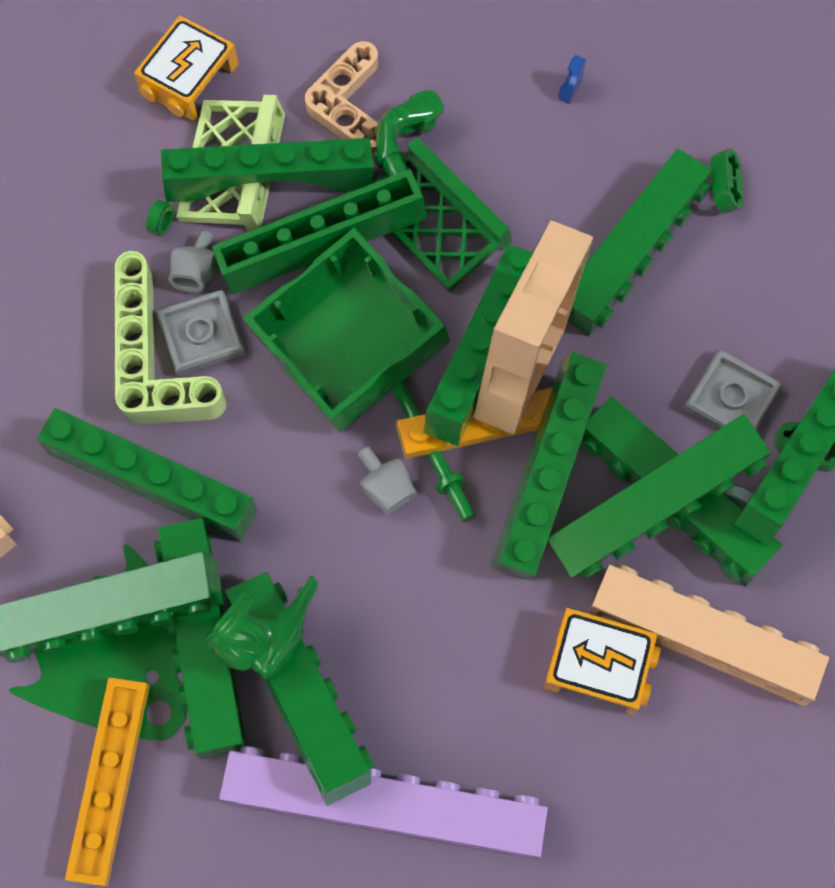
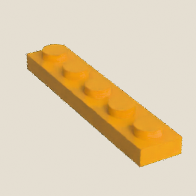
(417, 443)
(107, 782)

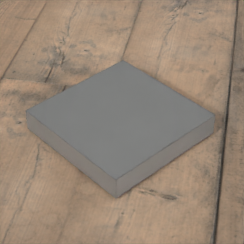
(200, 332)
(731, 390)

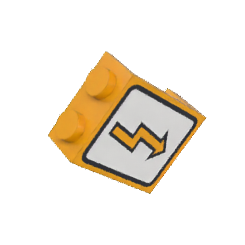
(183, 66)
(603, 660)

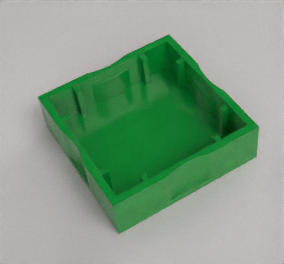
(347, 330)

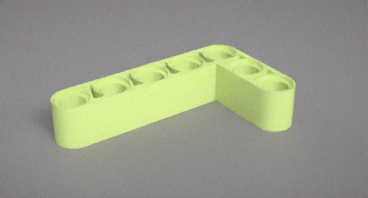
(141, 353)

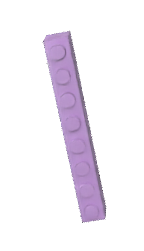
(389, 805)

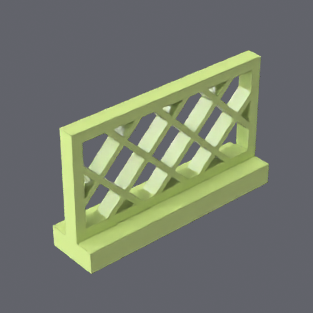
(265, 130)

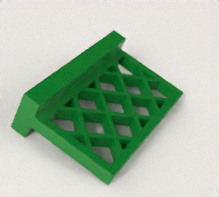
(462, 201)

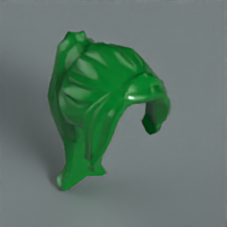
(260, 643)

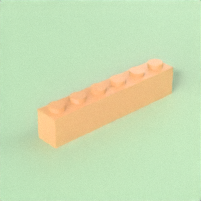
(712, 636)

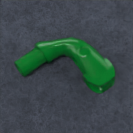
(413, 115)

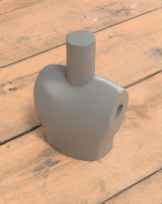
(193, 266)
(387, 483)

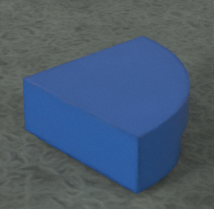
(575, 76)

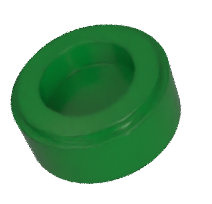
(159, 217)

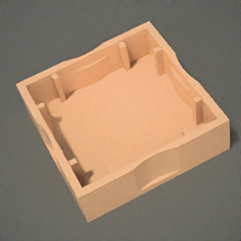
(531, 326)

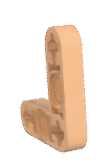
(337, 96)

